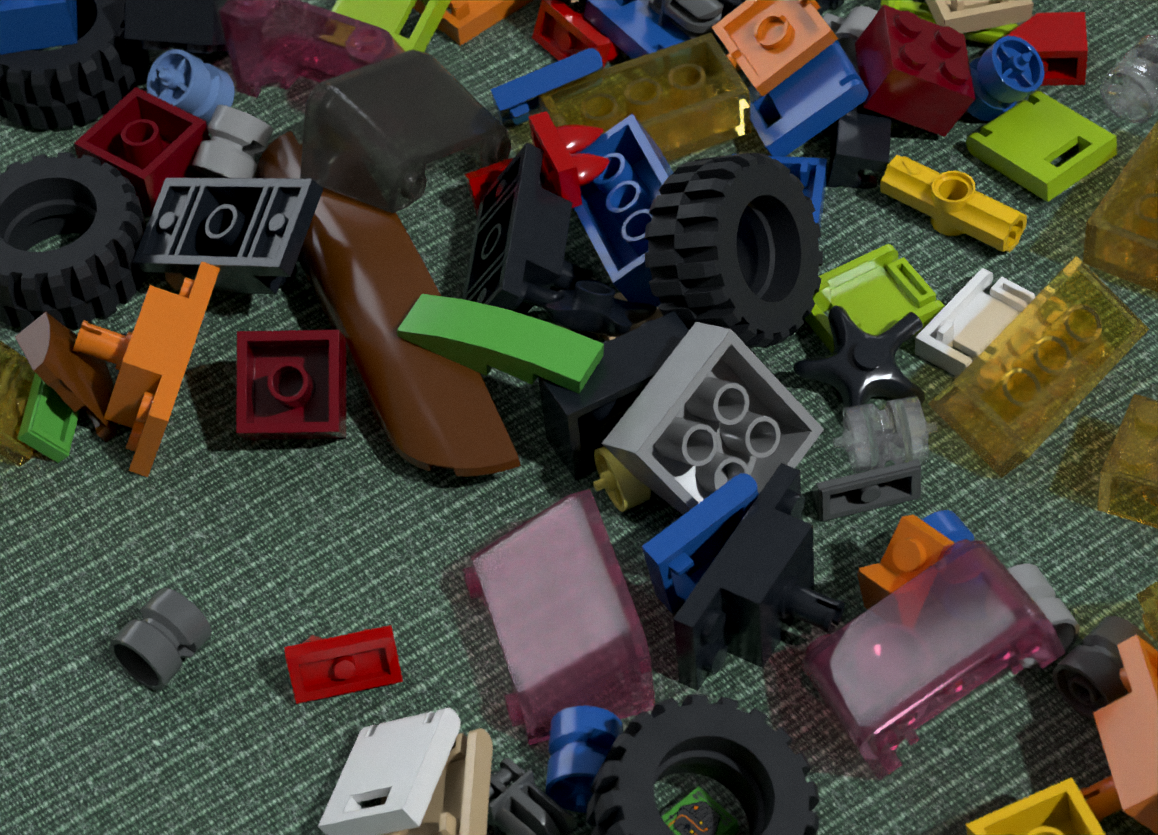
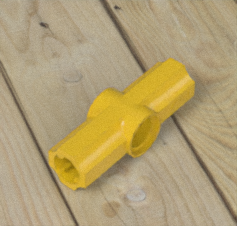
(953, 203)

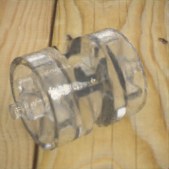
(1132, 83)
(886, 434)

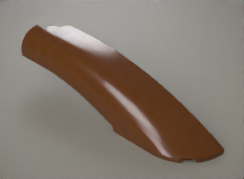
(367, 285)

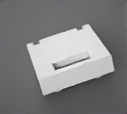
(970, 321)
(393, 761)

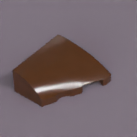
(75, 376)

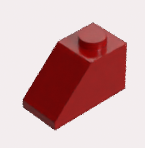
(1060, 43)

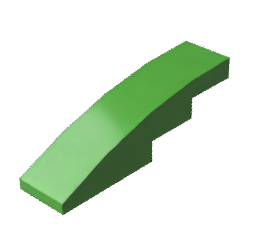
(501, 339)

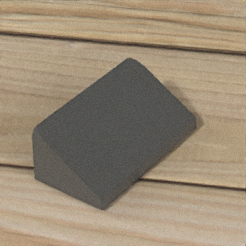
(867, 490)

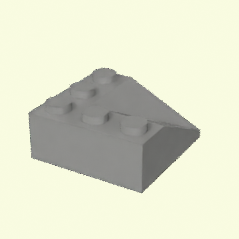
(709, 419)

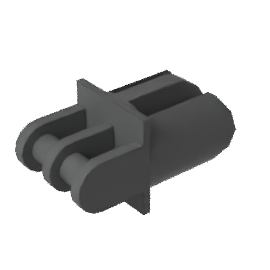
(690, 16)
(524, 806)

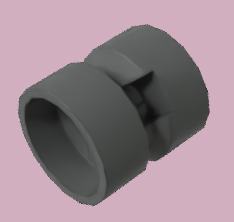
(154, 647)
(1090, 672)

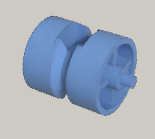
(190, 84)

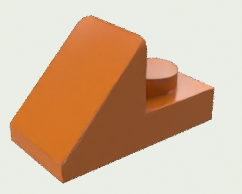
(910, 552)

